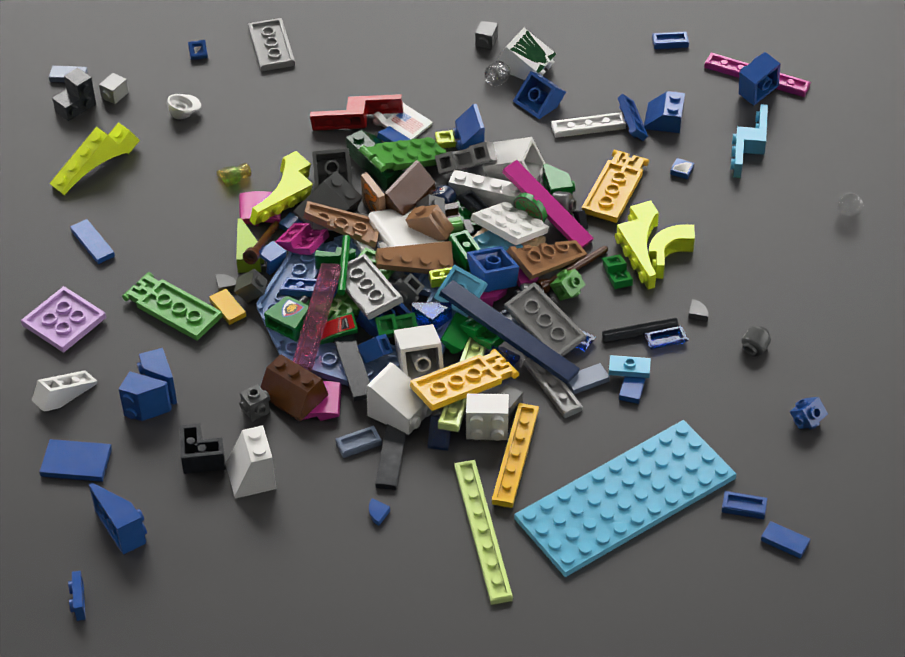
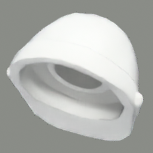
(182, 105)

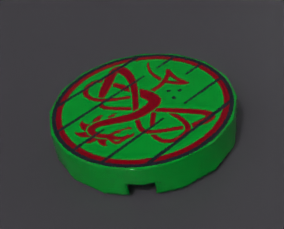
(528, 204)

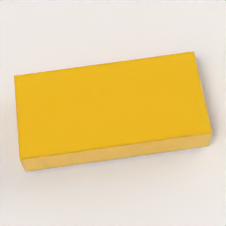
(228, 305)

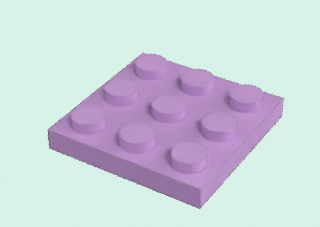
(63, 319)

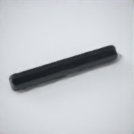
(638, 330)

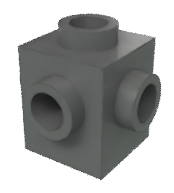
(409, 289)
(255, 402)

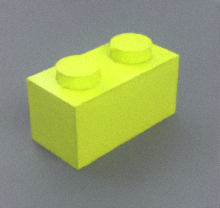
(437, 277)

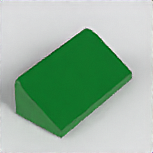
(454, 337)

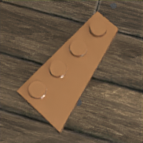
(343, 222)
(415, 258)
(546, 258)

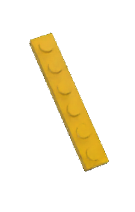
(515, 455)

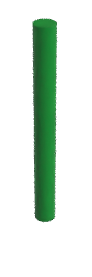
(344, 264)

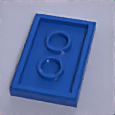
(75, 460)

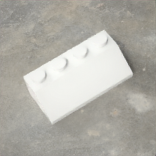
(489, 189)

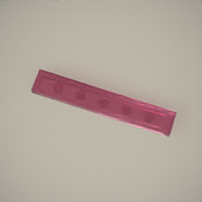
(317, 315)

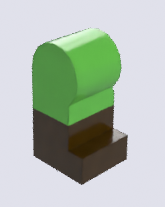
(453, 216)

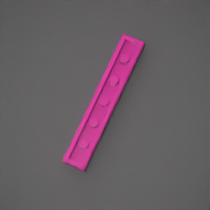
(732, 67)
(555, 211)

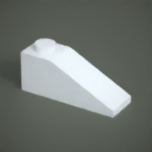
(59, 390)

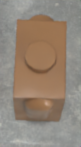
(430, 221)

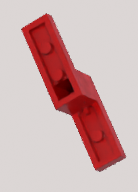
(356, 112)

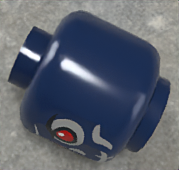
(445, 192)

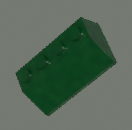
(354, 142)

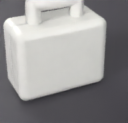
(394, 232)

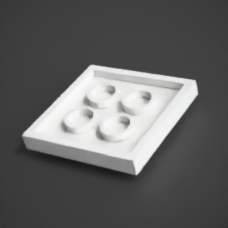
(510, 223)

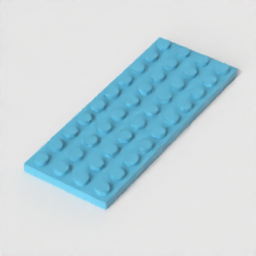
(624, 497)

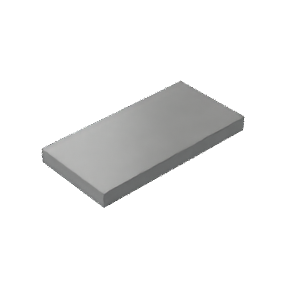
(271, 44)
(370, 288)
(544, 320)

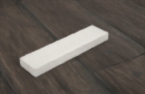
(588, 125)

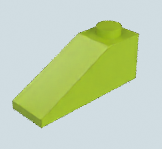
(245, 240)

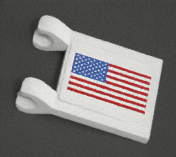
(408, 123)

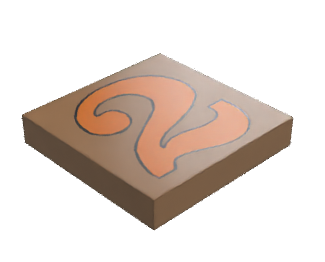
(372, 195)

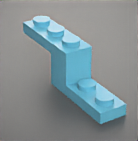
(749, 140)

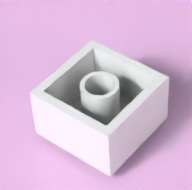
(487, 416)

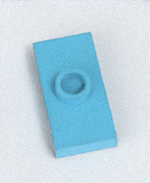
(629, 366)

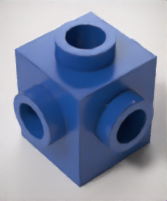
(808, 412)

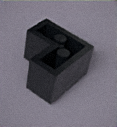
(77, 97)
(200, 453)

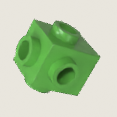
(567, 284)

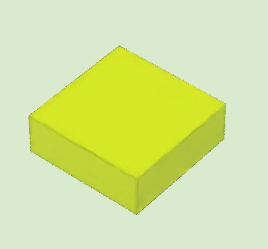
(445, 139)

